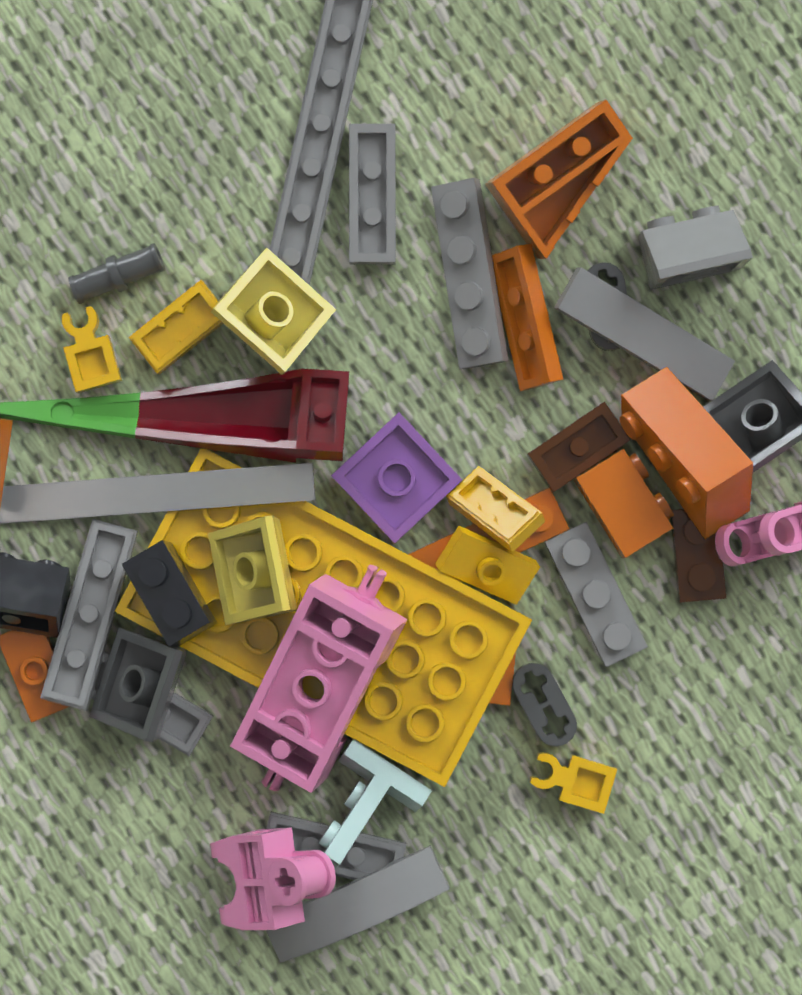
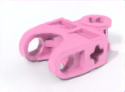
(762, 536)
(271, 878)

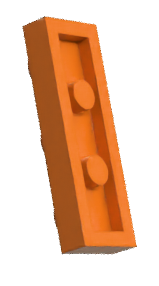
(526, 318)

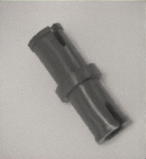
(116, 273)

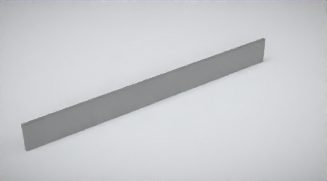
(158, 493)

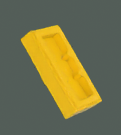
(177, 327)
(495, 509)
(487, 565)

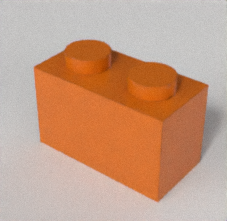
(625, 503)

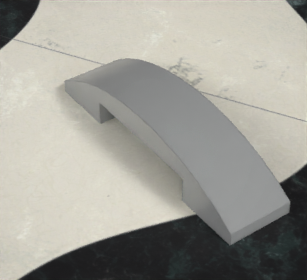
(362, 904)

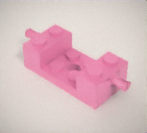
(341, 640)

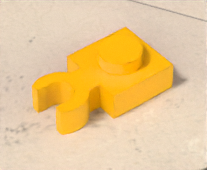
(91, 358)
(581, 783)

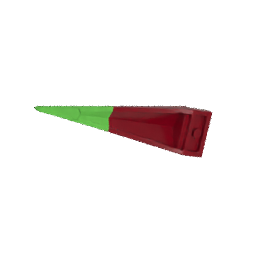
(258, 416)

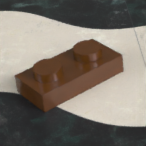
(578, 447)
(696, 562)

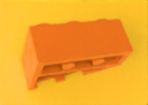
(557, 177)
(688, 451)

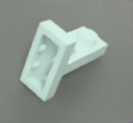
(364, 799)

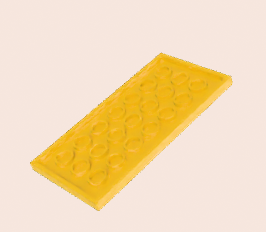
(440, 669)

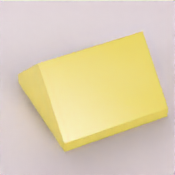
(273, 310)
(252, 570)

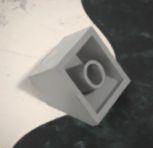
(693, 248)

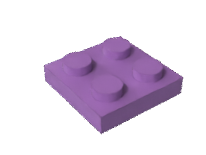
(396, 477)

